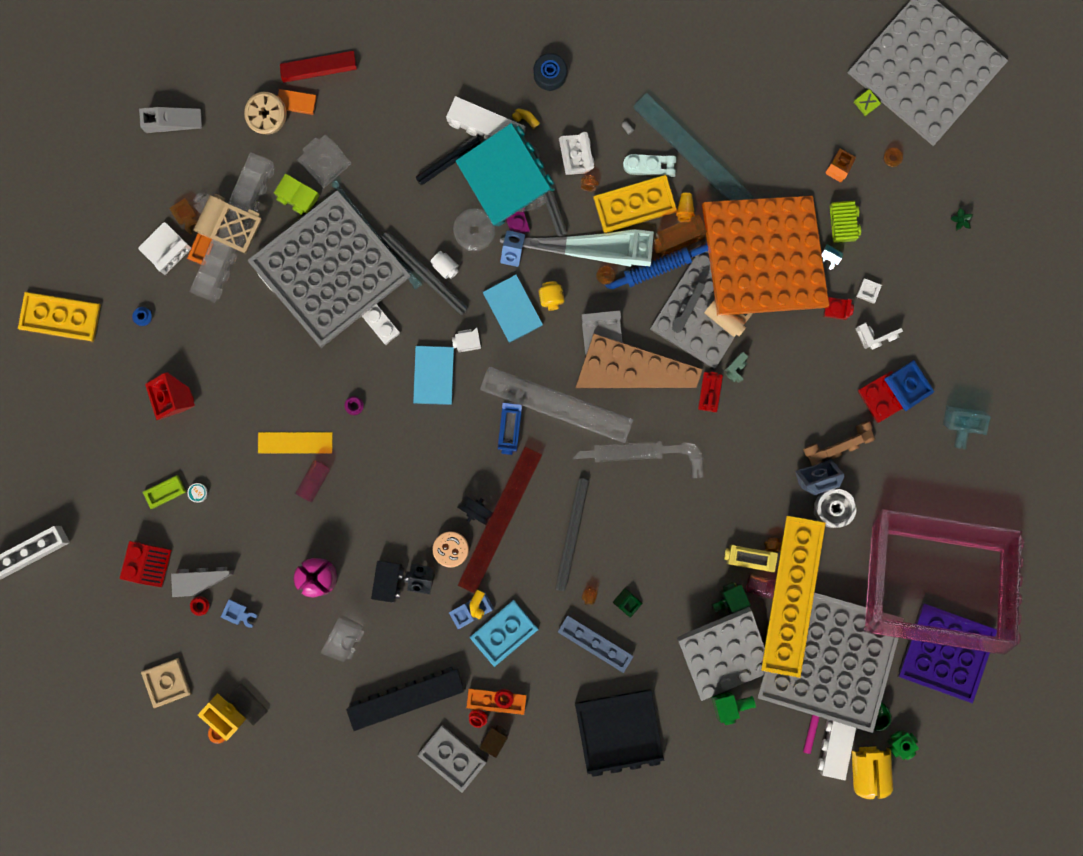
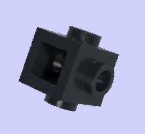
(420, 578)

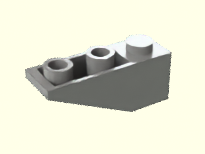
(169, 119)
(194, 583)

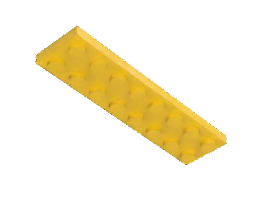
(793, 596)

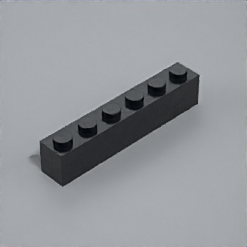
(406, 699)

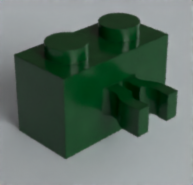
(733, 598)

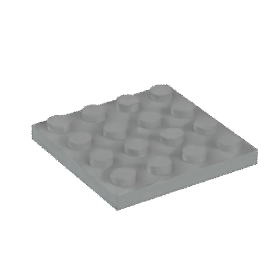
(723, 653)

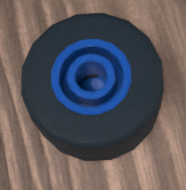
(545, 76)

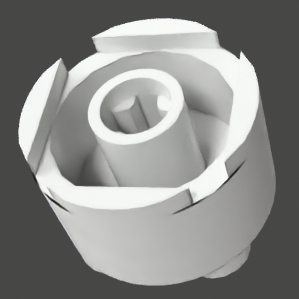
(845, 506)

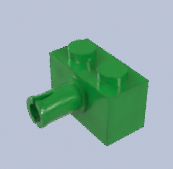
(728, 708)

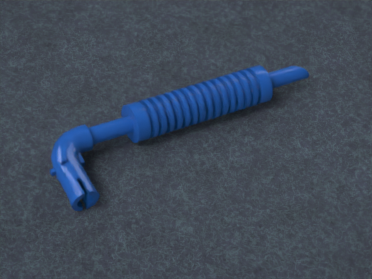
(658, 266)

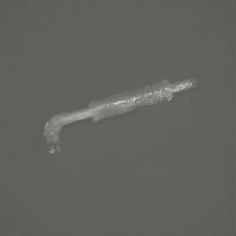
(643, 451)

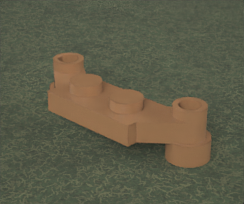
(864, 435)

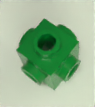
(897, 741)

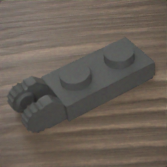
(687, 309)

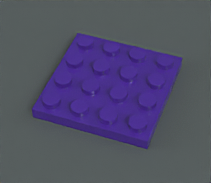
(946, 667)

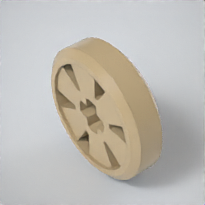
(256, 106)

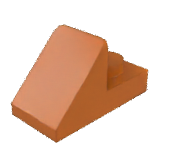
(840, 165)

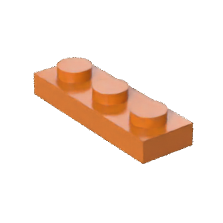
(484, 700)

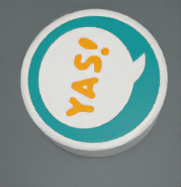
(197, 492)

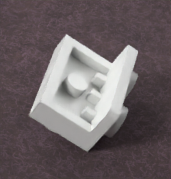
(576, 153)

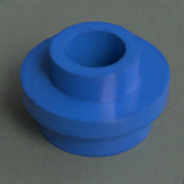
(147, 319)

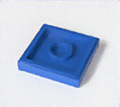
(909, 385)

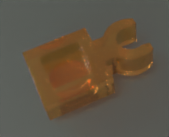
(184, 213)

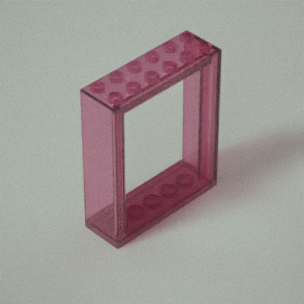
(953, 532)

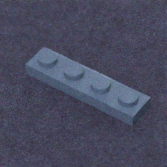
(595, 644)

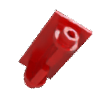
(710, 392)

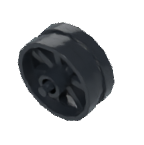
(475, 510)

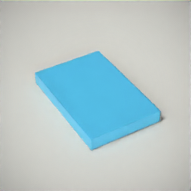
(512, 308)
(433, 375)
(504, 633)

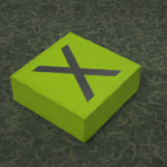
(867, 102)

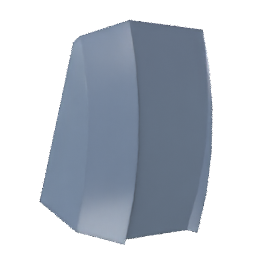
(820, 477)

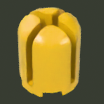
(872, 772)

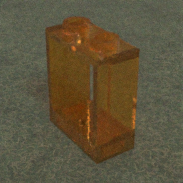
(679, 236)

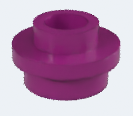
(349, 401)

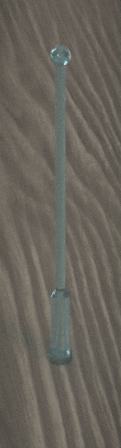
(413, 280)

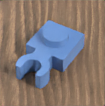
(236, 613)

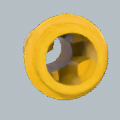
(685, 207)

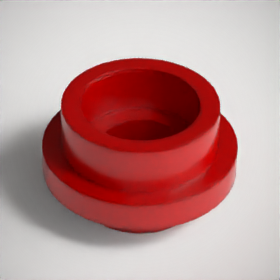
(194, 609)
(508, 703)
(477, 718)

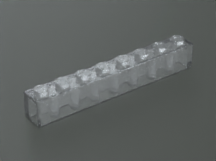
(219, 257)
(556, 404)

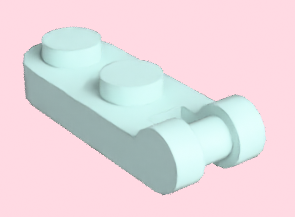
(649, 165)

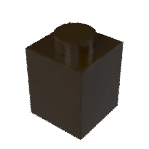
(494, 741)

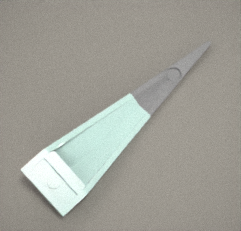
(615, 247)

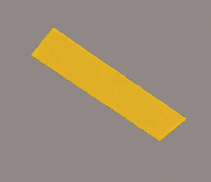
(294, 442)

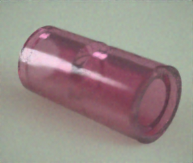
(312, 481)
(760, 586)

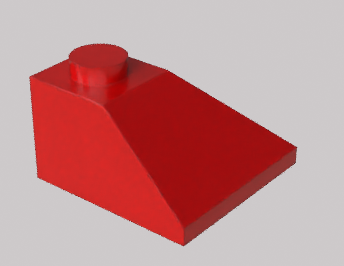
(169, 396)

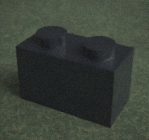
(387, 581)

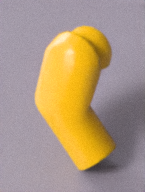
(526, 115)
(475, 605)

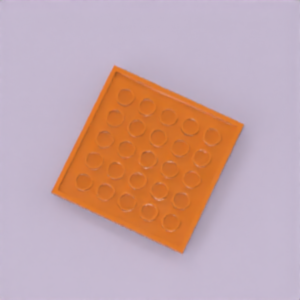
(765, 255)

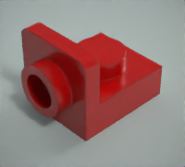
(839, 308)

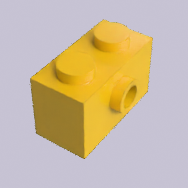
(222, 717)

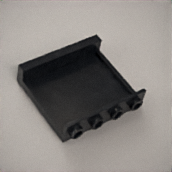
(619, 732)

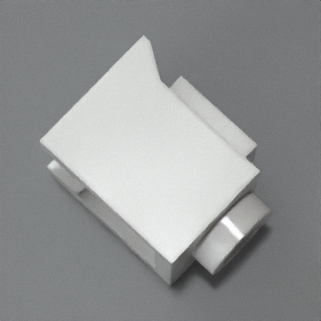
(466, 340)

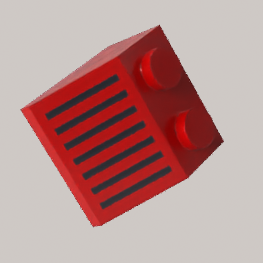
(145, 564)

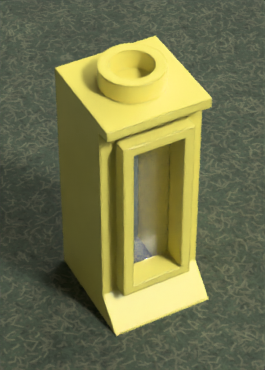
(751, 558)

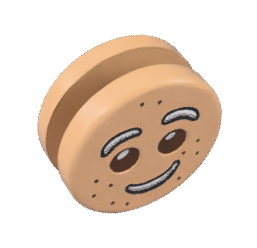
(450, 549)

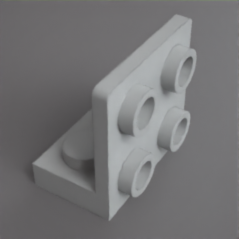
(603, 324)

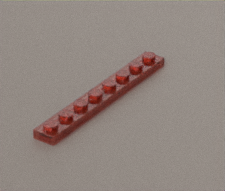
(500, 520)

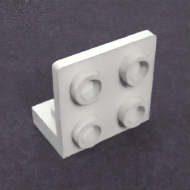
(164, 248)

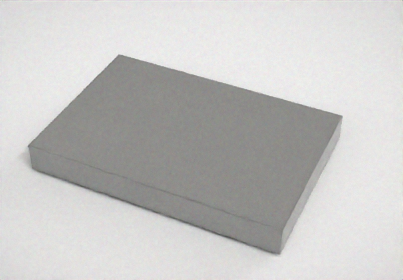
(452, 758)

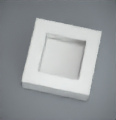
(868, 290)

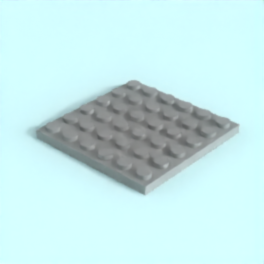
(927, 67)
(329, 268)
(841, 667)

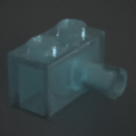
(965, 422)

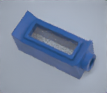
(509, 428)

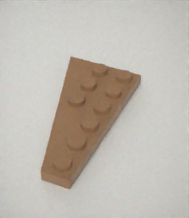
(625, 366)

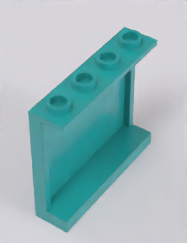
(505, 173)

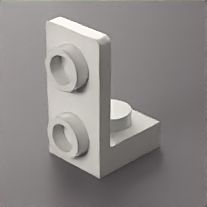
(866, 336)

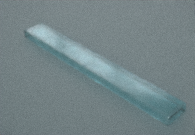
(691, 149)

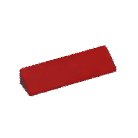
(318, 66)

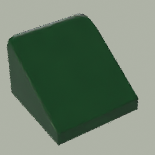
(627, 602)

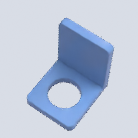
(512, 251)

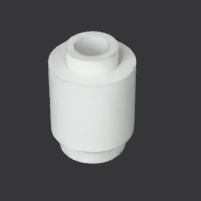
(445, 265)

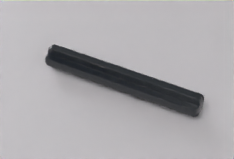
(447, 161)

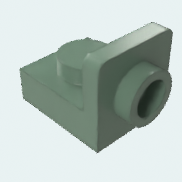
(739, 363)

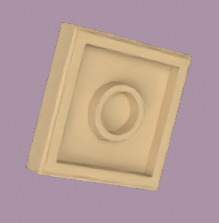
(166, 683)

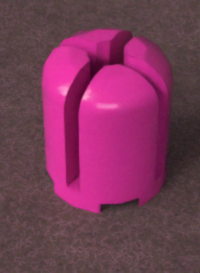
(304, 577)

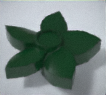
(962, 219)

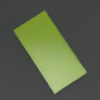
(164, 492)

